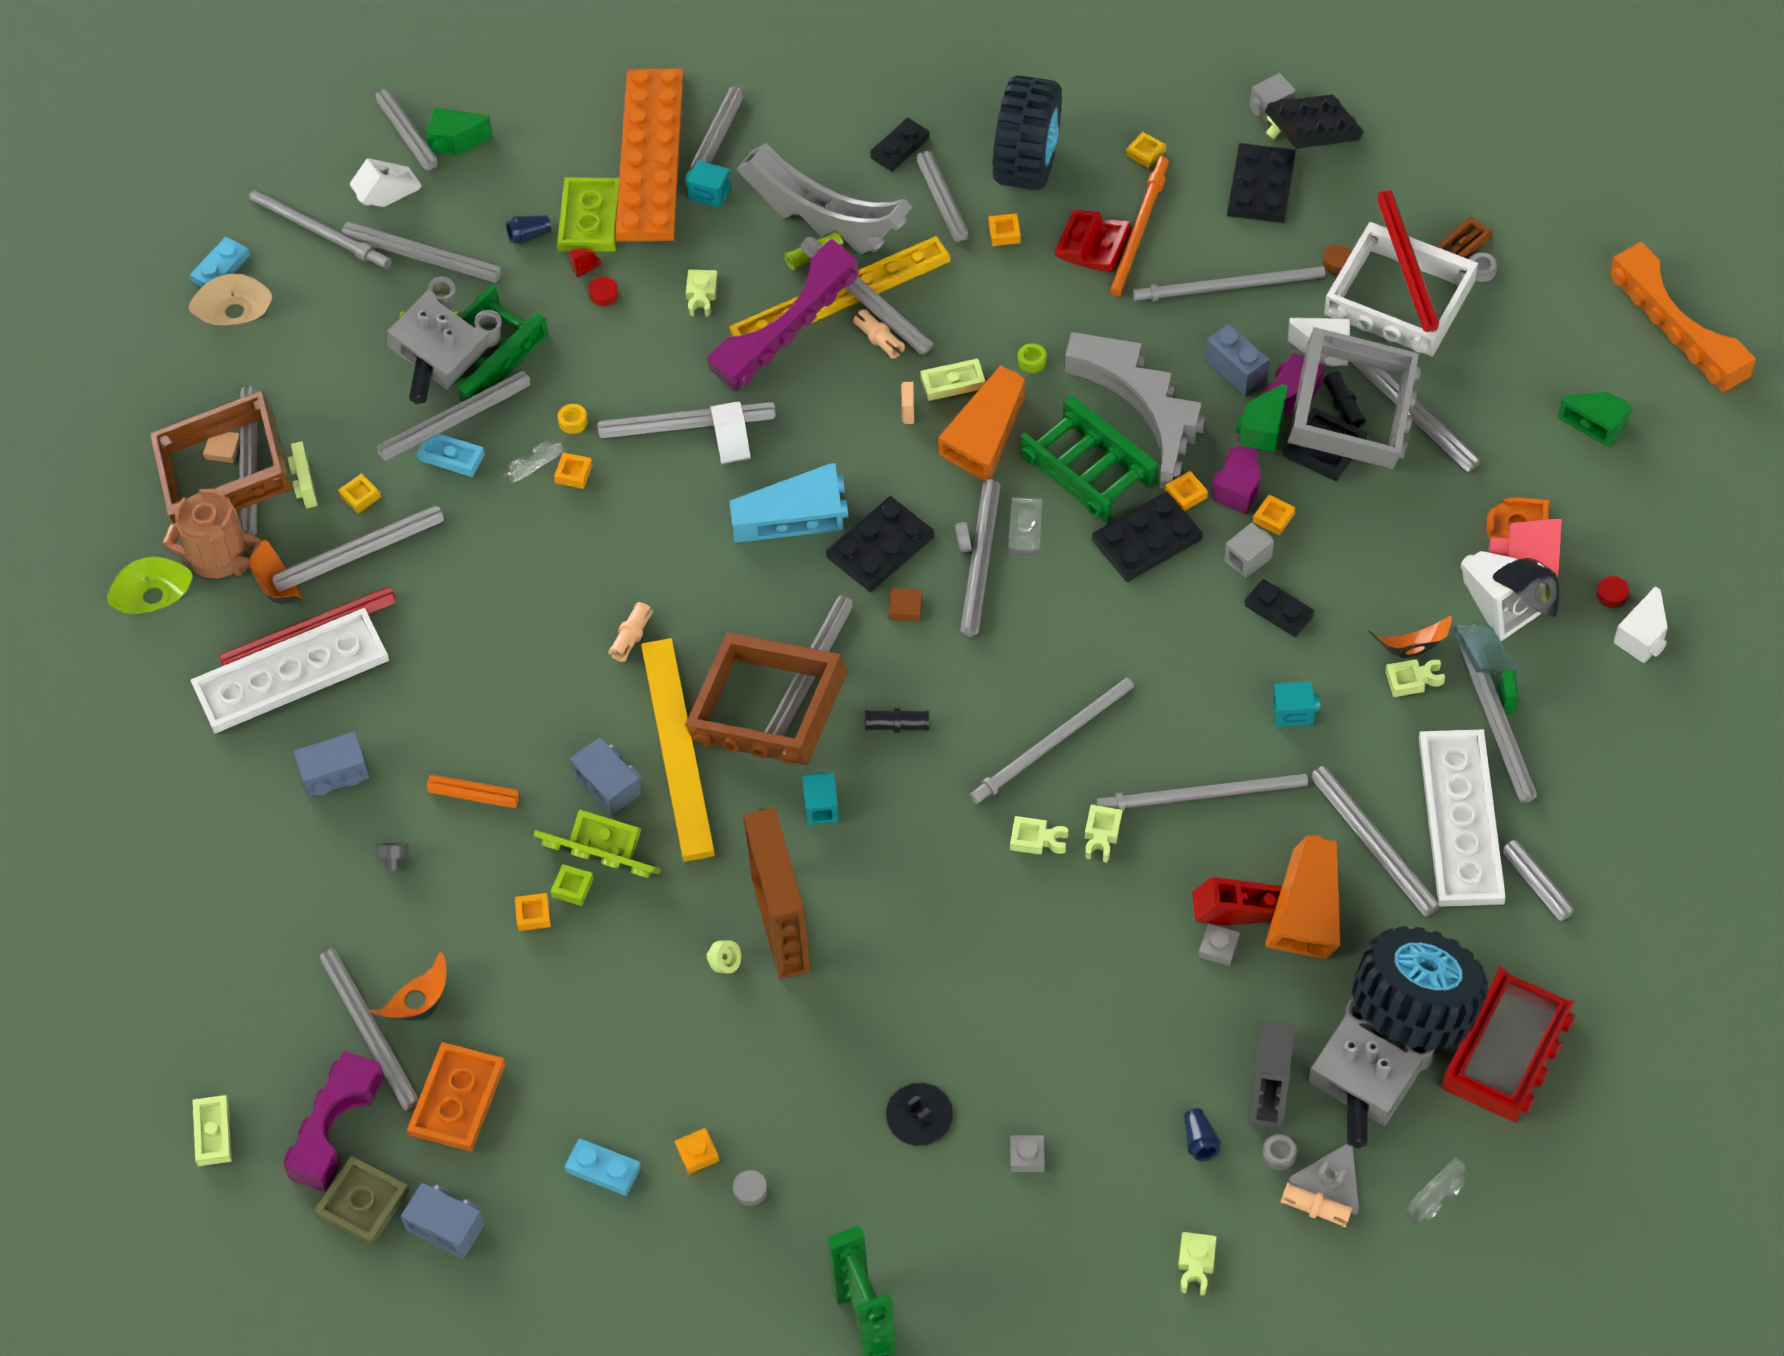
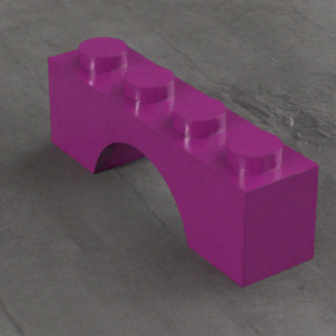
(350, 1085)

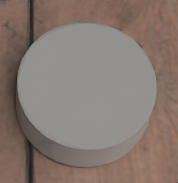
(1486, 266)
(963, 537)
(1279, 1152)
(750, 1188)

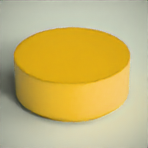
(572, 418)

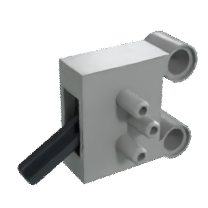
(440, 341)
(1365, 1073)

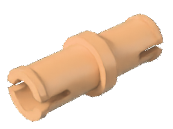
(878, 333)
(630, 632)
(1316, 1205)

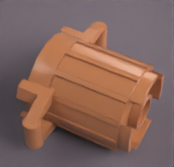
(210, 536)

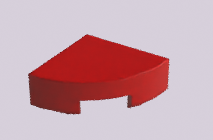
(583, 261)

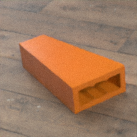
(984, 425)
(1308, 903)

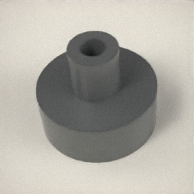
(392, 852)

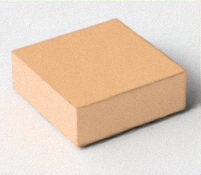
(907, 397)
(222, 447)

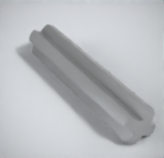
(1538, 880)

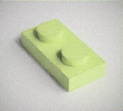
(952, 379)
(300, 466)
(212, 1130)

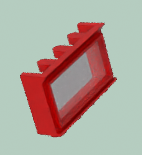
(1509, 1046)

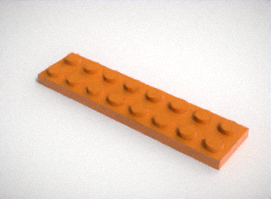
(650, 155)

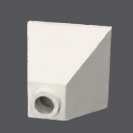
(1499, 605)

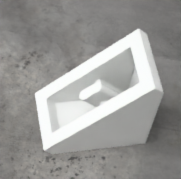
(730, 432)

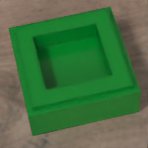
(1508, 691)

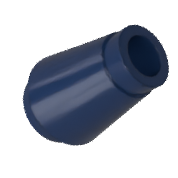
(525, 228)
(1201, 1137)

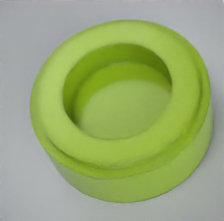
(1032, 358)

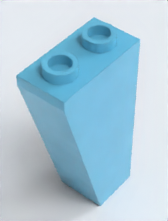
(791, 507)

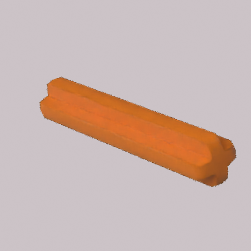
(473, 791)

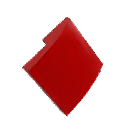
(1093, 240)

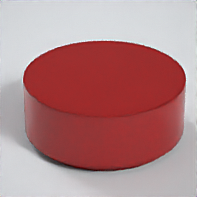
(603, 291)
(1612, 591)

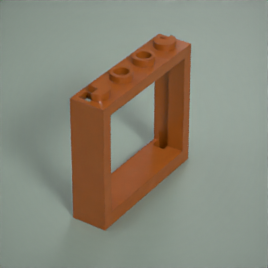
(216, 422)
(778, 656)
(777, 892)

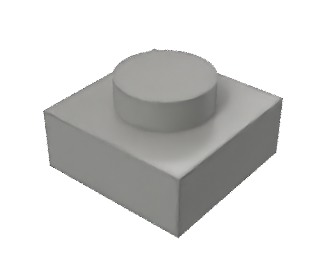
(1219, 944)
(1027, 1153)

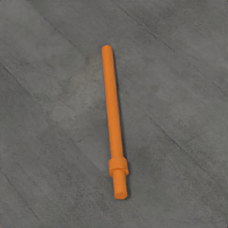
(1154, 184)

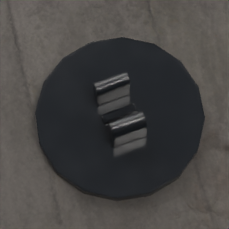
(919, 1114)

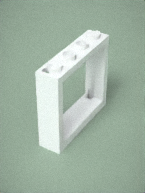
(1430, 260)

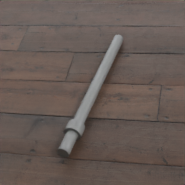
(362, 250)

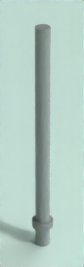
(1155, 292)
(990, 786)
(1202, 792)

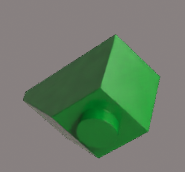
(456, 130)
(1596, 415)
(1262, 420)

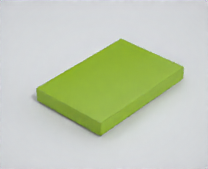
(588, 214)

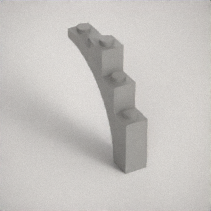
(792, 193)
(1122, 369)

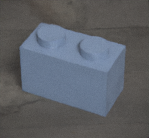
(1236, 360)
(331, 764)
(606, 776)
(443, 1219)

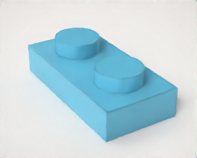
(221, 261)
(451, 454)
(602, 1167)

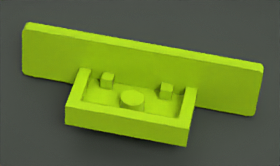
(603, 838)

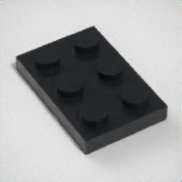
(1314, 121)
(1261, 183)
(1147, 536)
(880, 544)

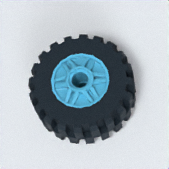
(1027, 132)
(1419, 987)

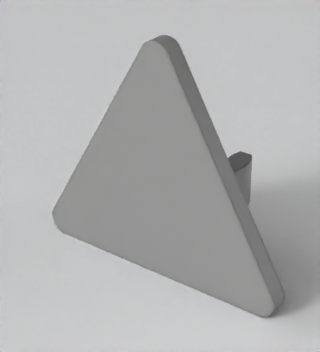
(1332, 1176)

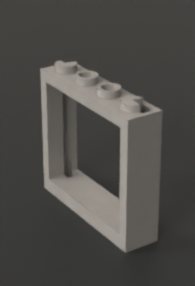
(1364, 353)

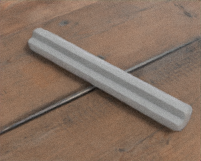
(719, 126)
(406, 129)
(942, 196)

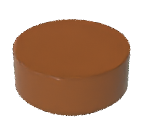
(1335, 258)

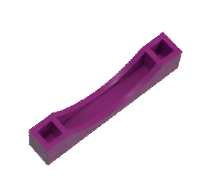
(743, 355)
(1241, 477)

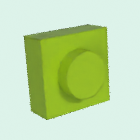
(572, 885)

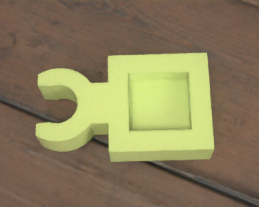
(700, 289)
(1409, 678)
(1102, 829)
(1032, 835)
(1197, 1258)

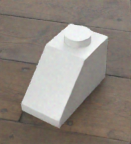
(383, 183)
(1301, 329)
(1644, 628)

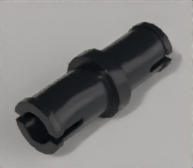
(1344, 399)
(896, 720)

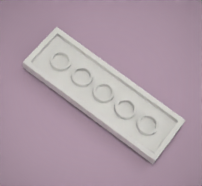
(289, 670)
(1461, 818)

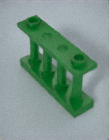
(510, 350)
(1097, 433)
(852, 1285)

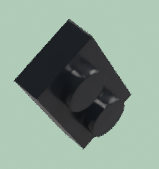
(899, 144)
(1279, 608)

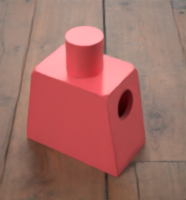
(1531, 540)

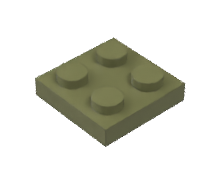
(361, 1201)

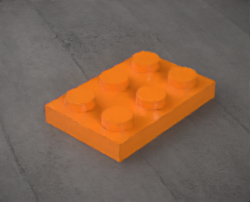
(456, 1097)

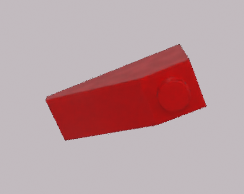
(1234, 902)

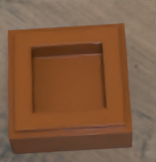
(905, 604)

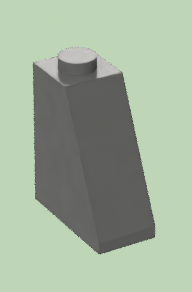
(1272, 1074)

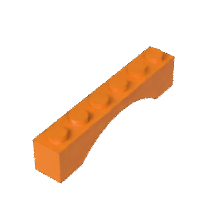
(1717, 356)

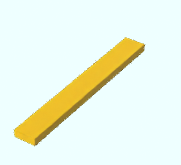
(878, 276)
(677, 750)

